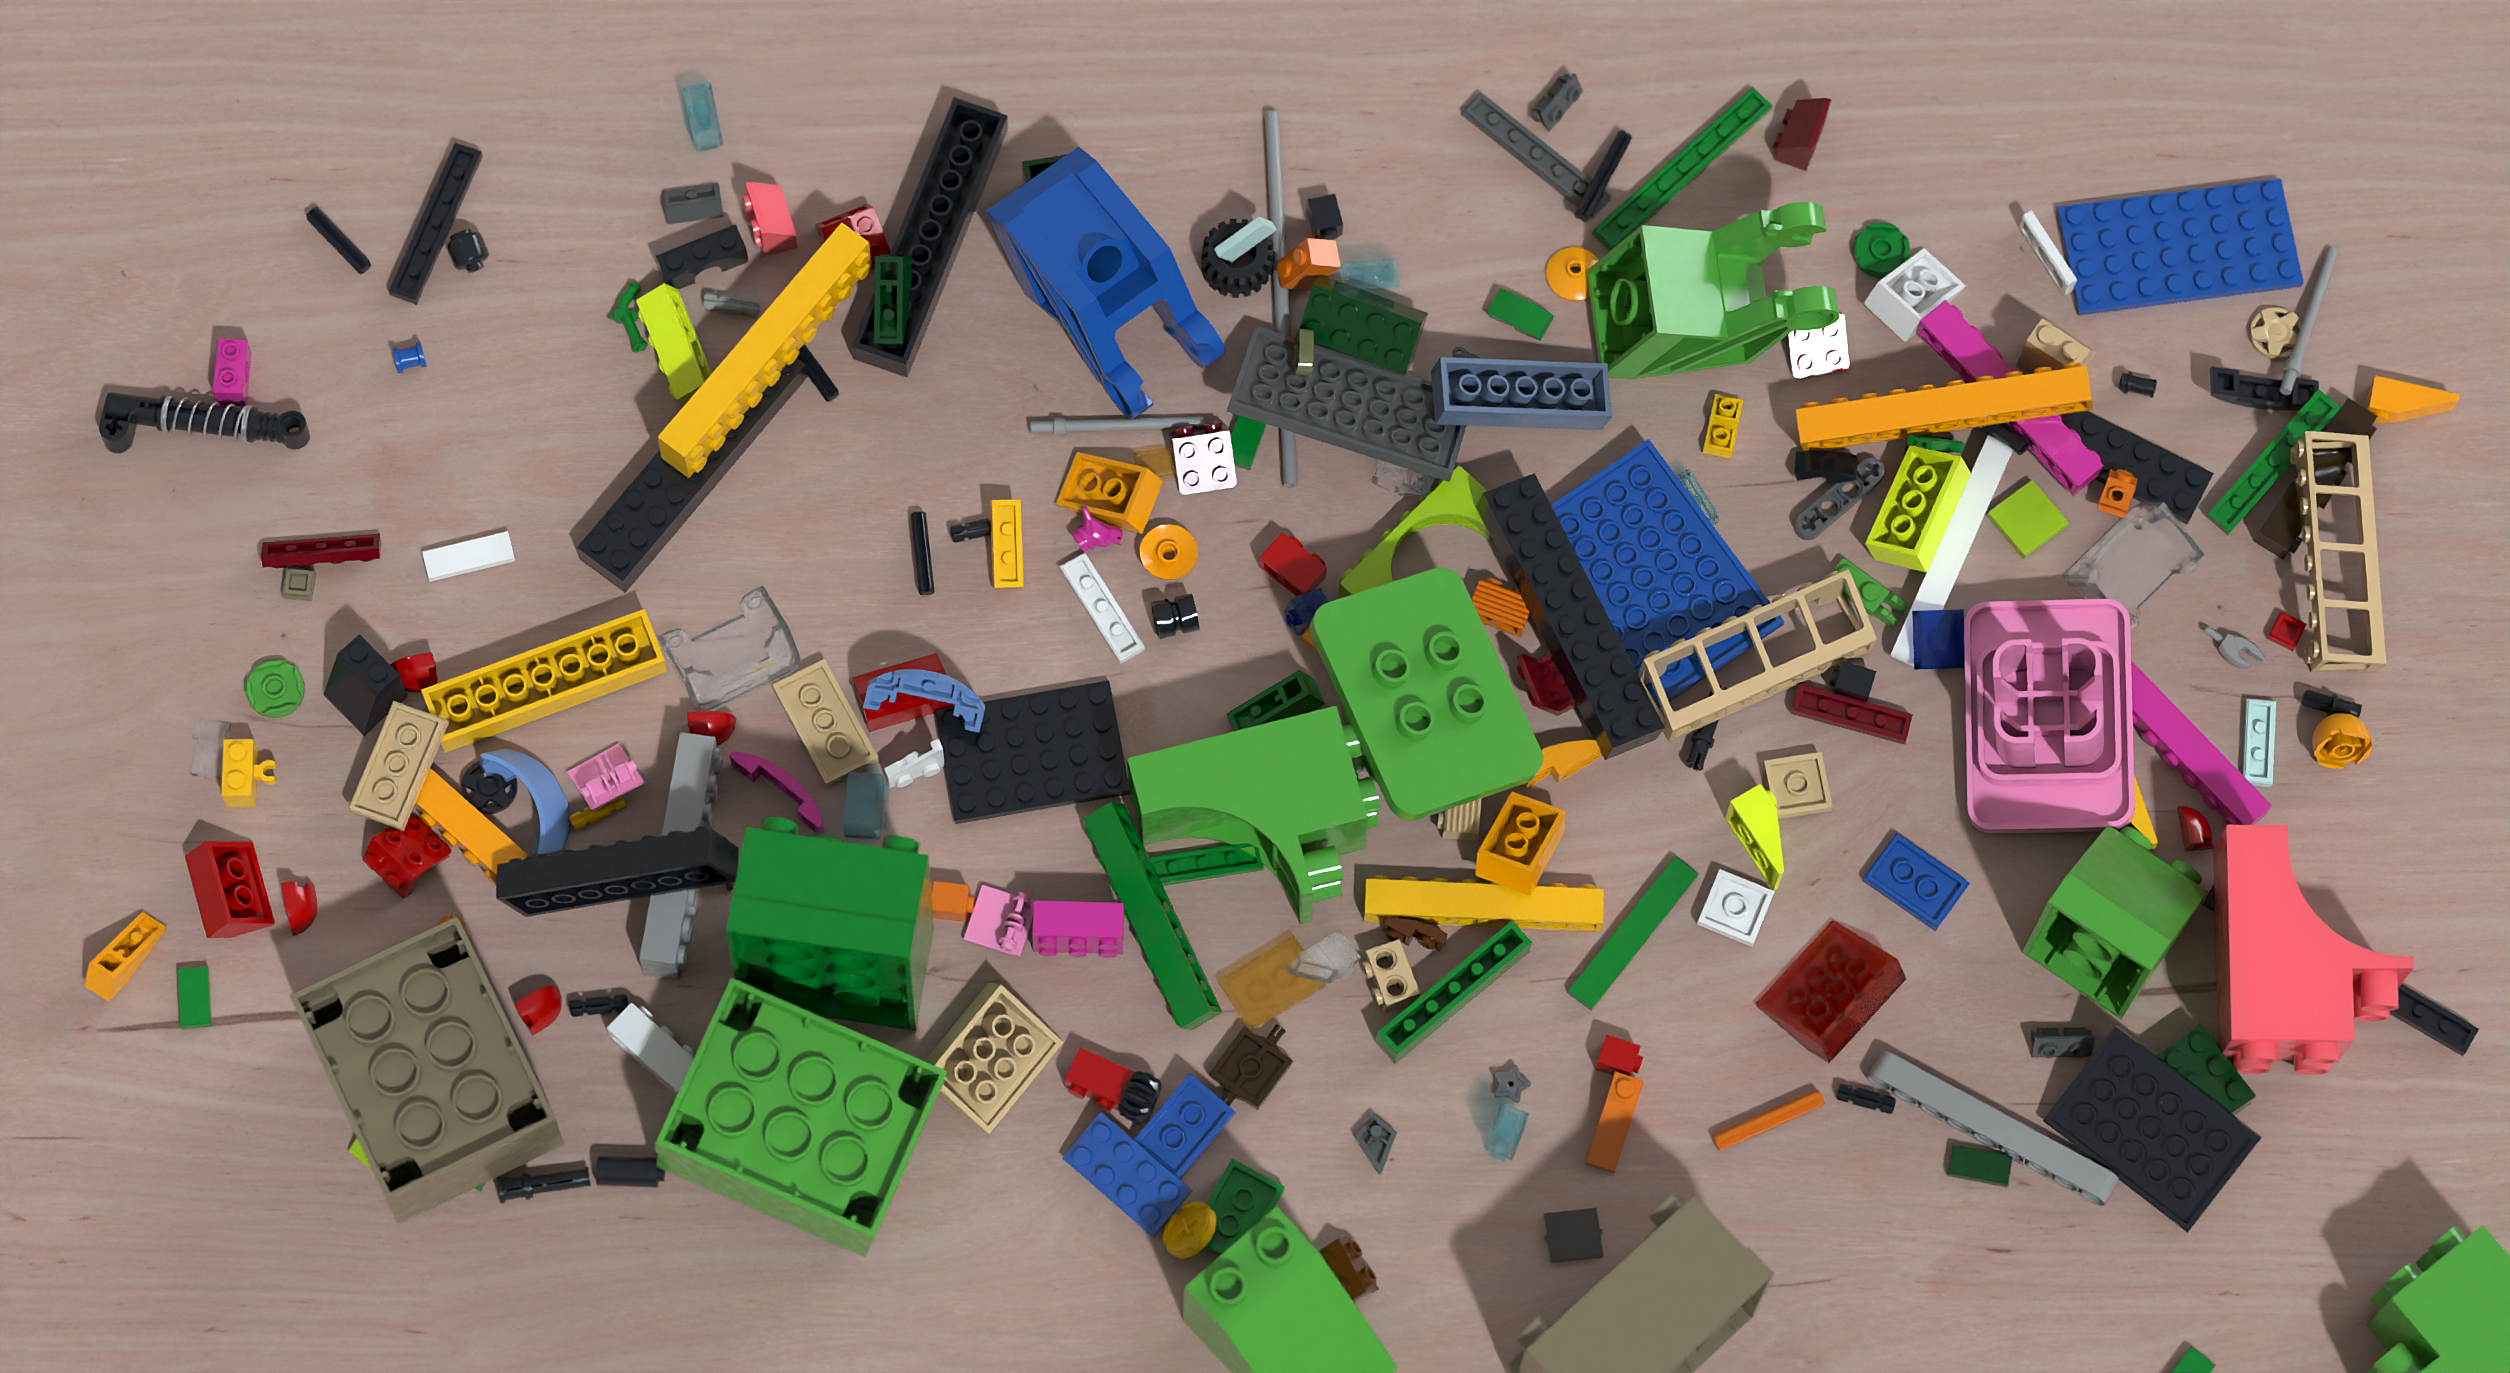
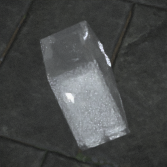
(1401, 480)

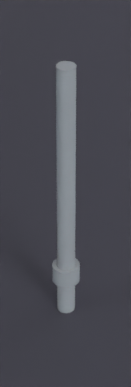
(2294, 365)
(1061, 426)

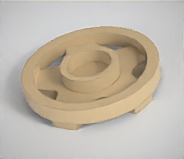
(2275, 332)

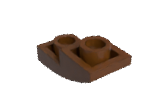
(1407, 929)

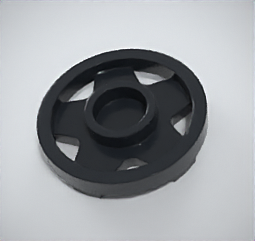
(487, 789)

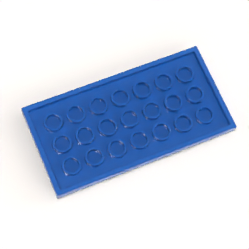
(2180, 246)

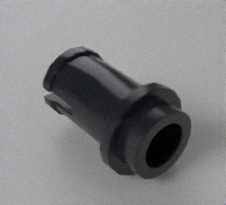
(2137, 384)

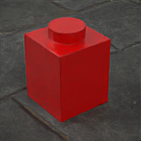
(1619, 1057)

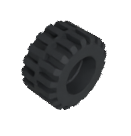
(1230, 278)

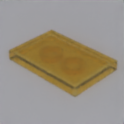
(1265, 986)

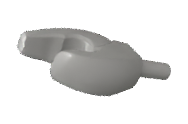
(2231, 647)

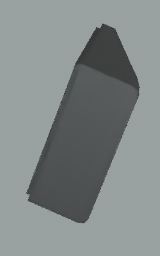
(692, 203)

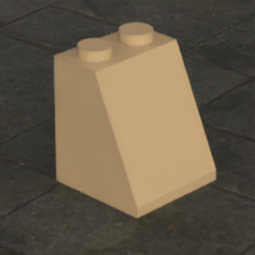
(2052, 348)

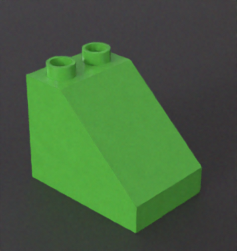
(2115, 918)
(1280, 1308)

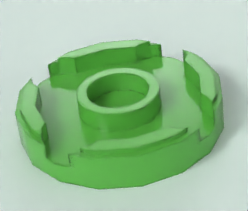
(275, 689)

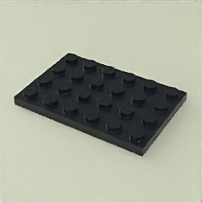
(1034, 753)
(2152, 1128)

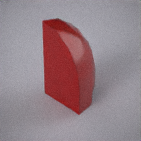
(417, 671)
(712, 724)
(2194, 829)
(300, 905)
(540, 1008)

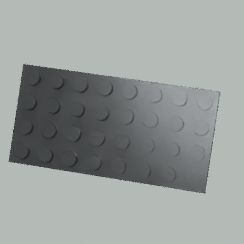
(1346, 405)

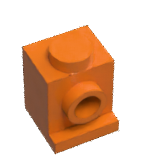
(2113, 503)

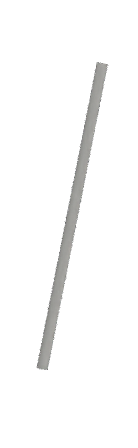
(1281, 299)

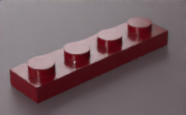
(321, 550)
(1852, 714)

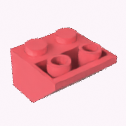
(769, 218)

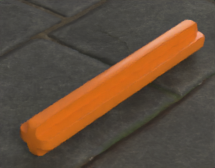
(1768, 1119)

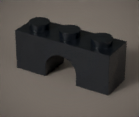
(719, 249)

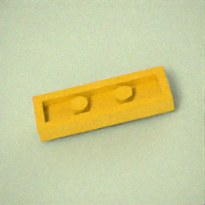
(1006, 543)

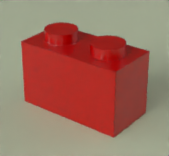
(1292, 565)
(1097, 1079)

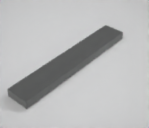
(1531, 151)

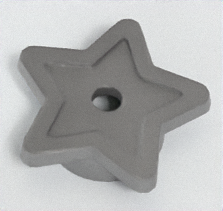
(1505, 1090)

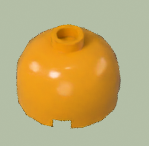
(2341, 740)

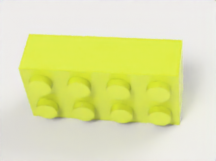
(1918, 508)

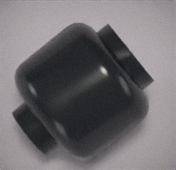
(467, 250)

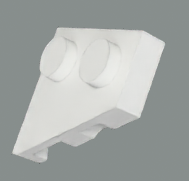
(915, 765)

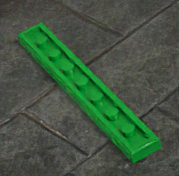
(1682, 168)

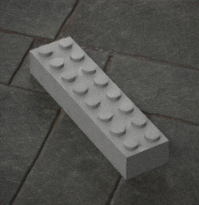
(688, 807)

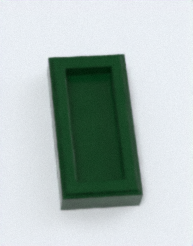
(1980, 1166)

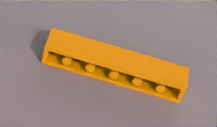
(465, 826)

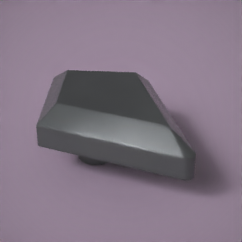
(1376, 1141)

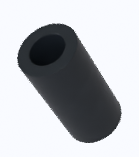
(628, 1171)

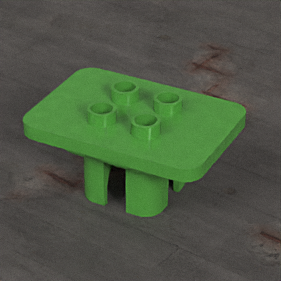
(1425, 694)

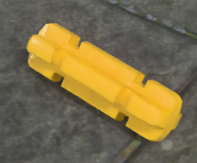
(580, 820)

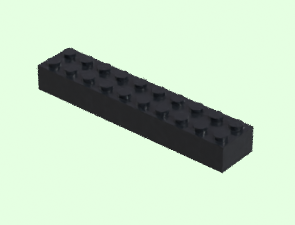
(937, 225)
(665, 498)
(1569, 616)

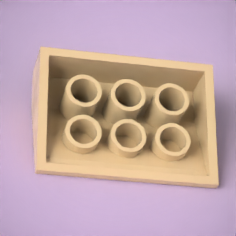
(992, 1056)

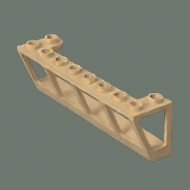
(2302, 457)
(1773, 678)

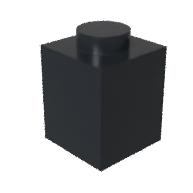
(1325, 217)
(1853, 681)

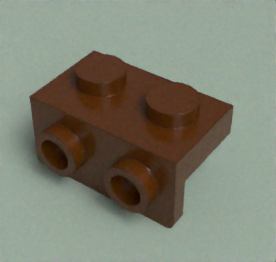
(1348, 1266)

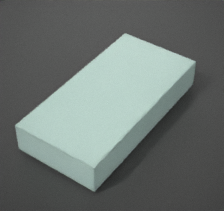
(1245, 239)

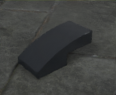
(1833, 465)

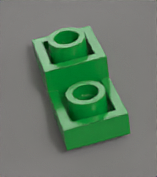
(1520, 314)

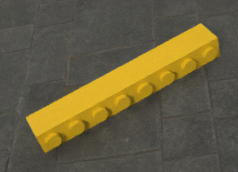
(1483, 904)

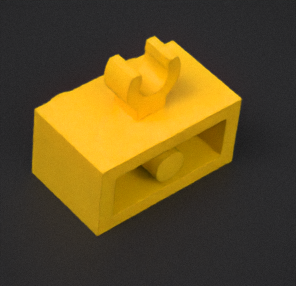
(242, 772)

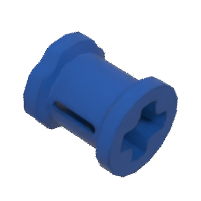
(409, 357)

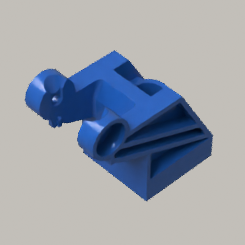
(1097, 266)

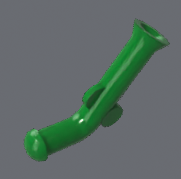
(628, 318)

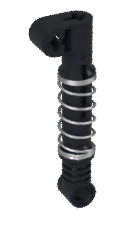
(168, 414)

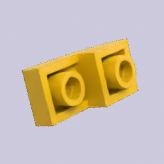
(1723, 426)

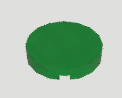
(1880, 249)

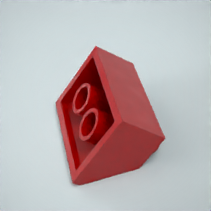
(906, 706)
(229, 888)

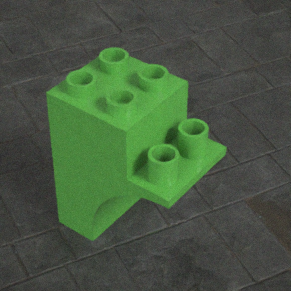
(1269, 786)
(2449, 1314)

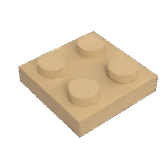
(1798, 784)

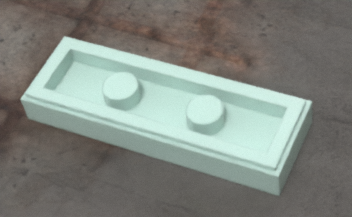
(2259, 742)

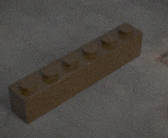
(2285, 523)

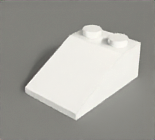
(1912, 293)

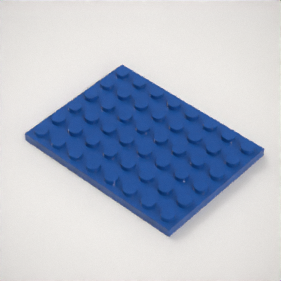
(1658, 565)

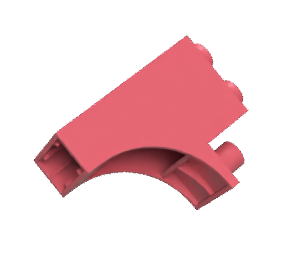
(2281, 972)

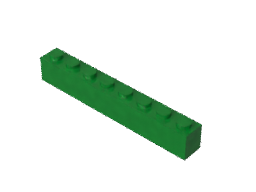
(1152, 916)

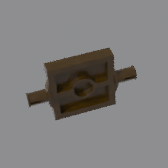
(1251, 1067)

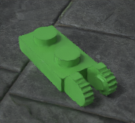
(1872, 594)

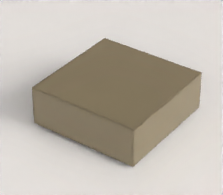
(299, 584)

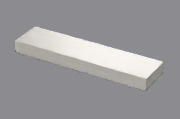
(1102, 608)

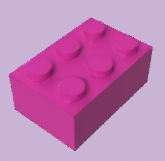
(1078, 928)

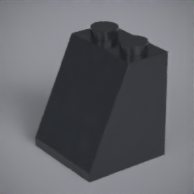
(363, 685)

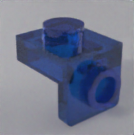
(1302, 609)

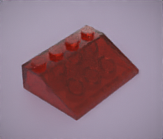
(1832, 990)

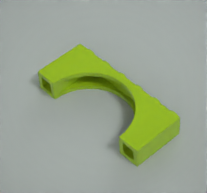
(1448, 504)

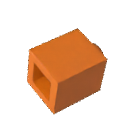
(952, 901)

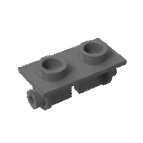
(1564, 92)
(2075, 1043)

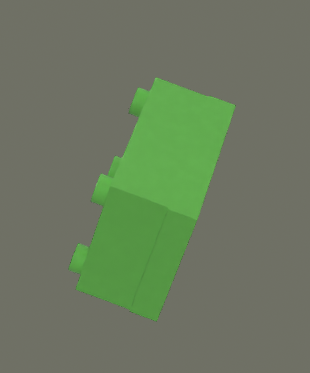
(798, 1117)

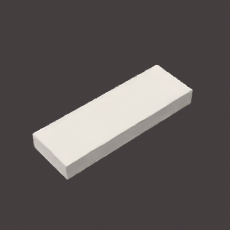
(2047, 253)
(468, 556)

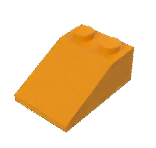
(1111, 491)

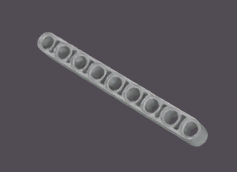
(1992, 1128)

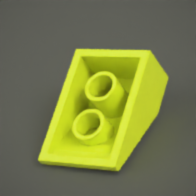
(1756, 826)

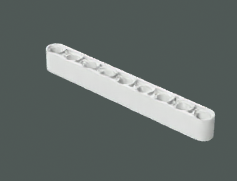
(1956, 540)

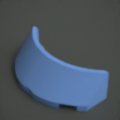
(930, 686)
(544, 790)

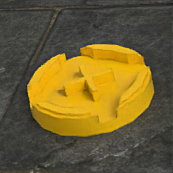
(1189, 1230)

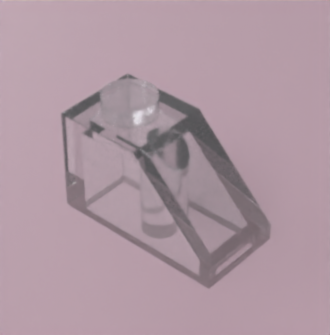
(1326, 960)

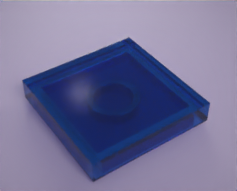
(1938, 639)

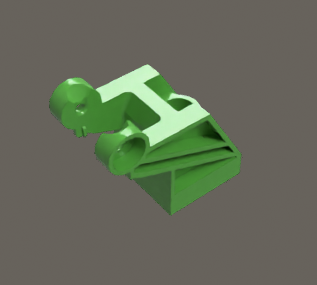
(1699, 296)

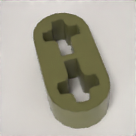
(1303, 352)

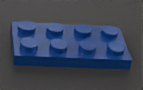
(1127, 1174)

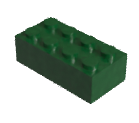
(1363, 324)

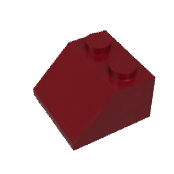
(1802, 132)

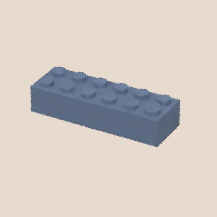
(1521, 393)

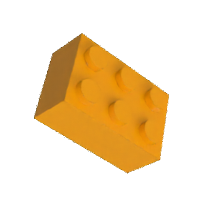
(1520, 843)

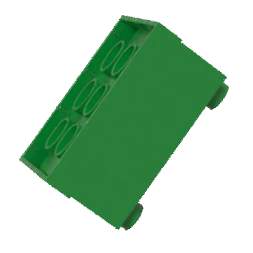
(833, 924)

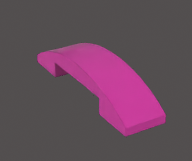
(754, 766)

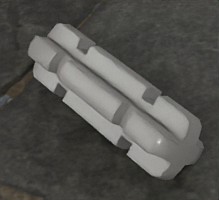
(731, 304)

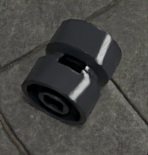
(1175, 616)

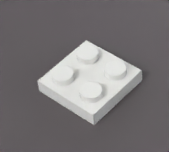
(1735, 907)

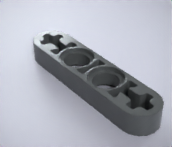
(1841, 500)

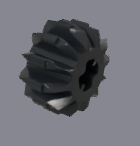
(1140, 1097)

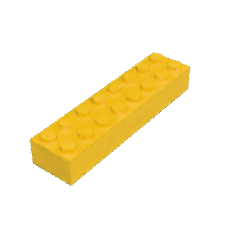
(546, 680)

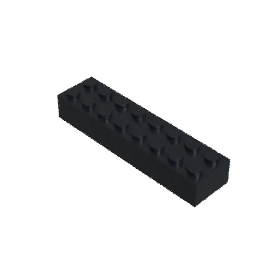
(617, 872)

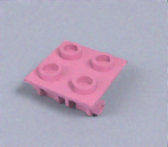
(606, 777)
(1000, 920)

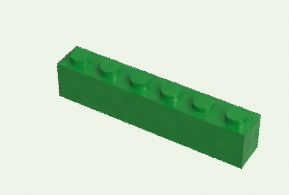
(1453, 992)

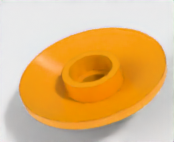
(1564, 282)
(1168, 539)

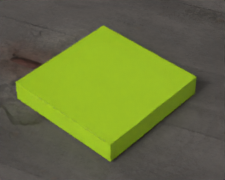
(2028, 519)

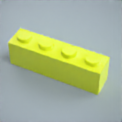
(674, 341)

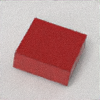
(2286, 631)

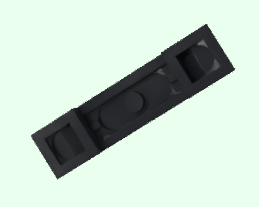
(2259, 392)

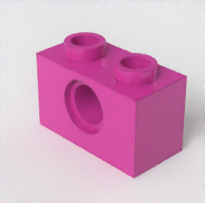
(232, 372)

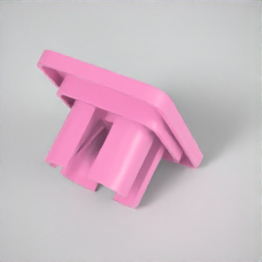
(2049, 716)

